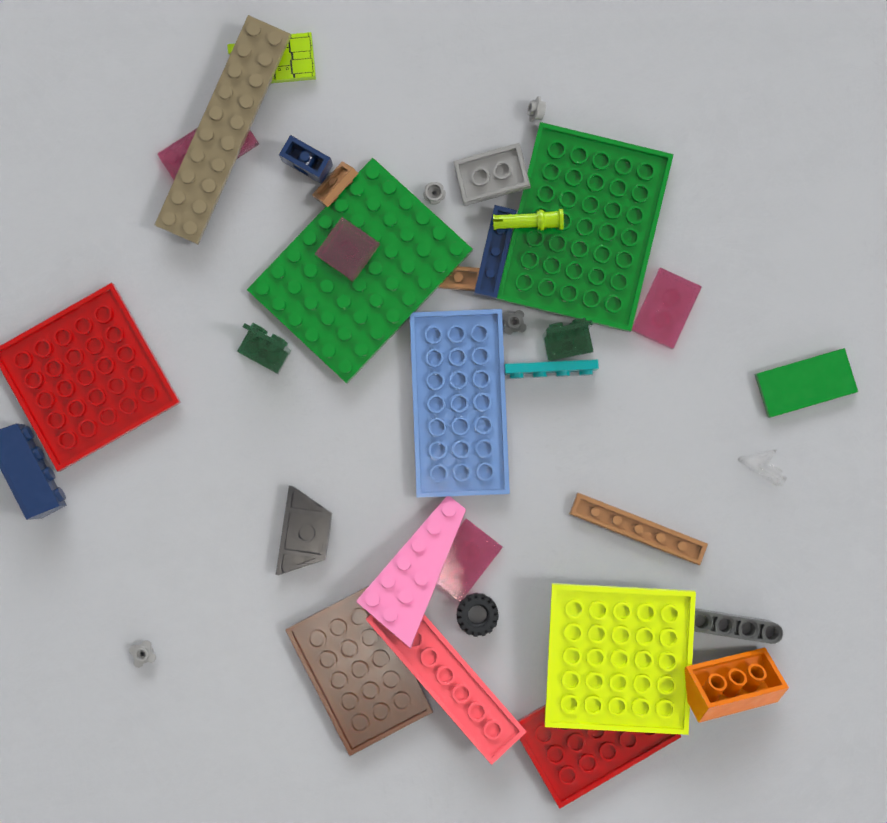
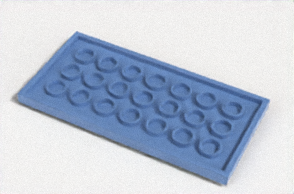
(459, 403)

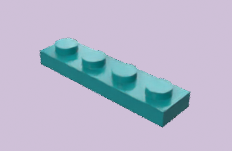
(561, 368)

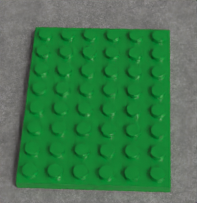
(610, 213)
(350, 319)

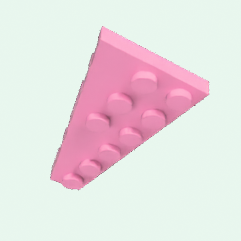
(407, 583)

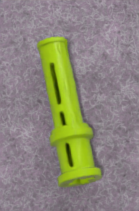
(540, 220)

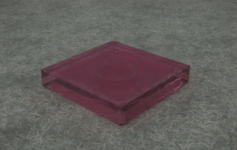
(347, 249)

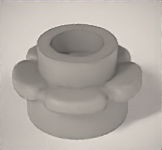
(438, 188)

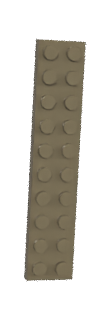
(223, 130)

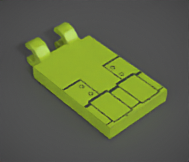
(297, 60)

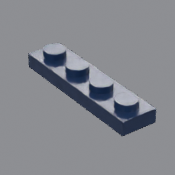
(493, 257)

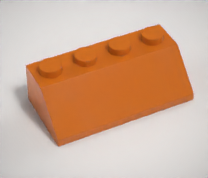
(733, 684)

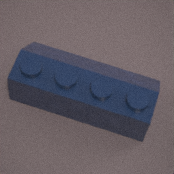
(28, 474)

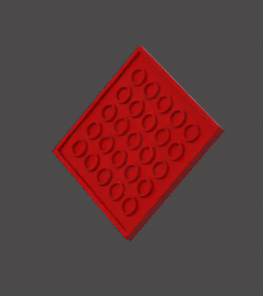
(86, 377)

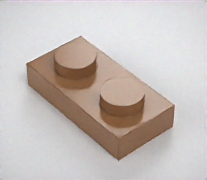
(335, 184)

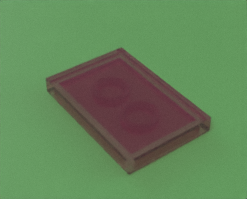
(666, 308)
(467, 560)

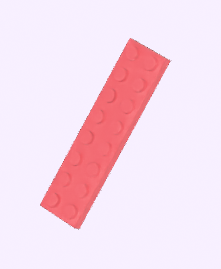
(456, 688)

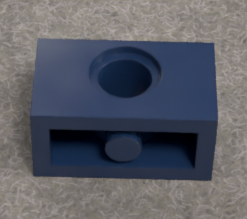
(306, 159)

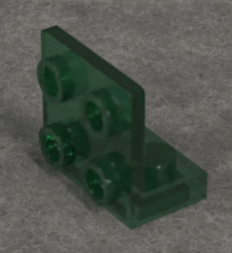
(568, 340)
(264, 350)

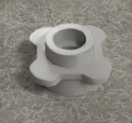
(536, 109)
(148, 651)

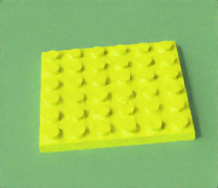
(619, 658)

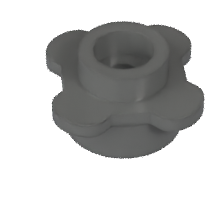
(518, 317)

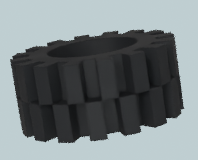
(482, 628)

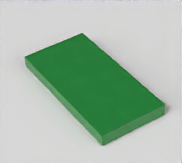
(806, 383)

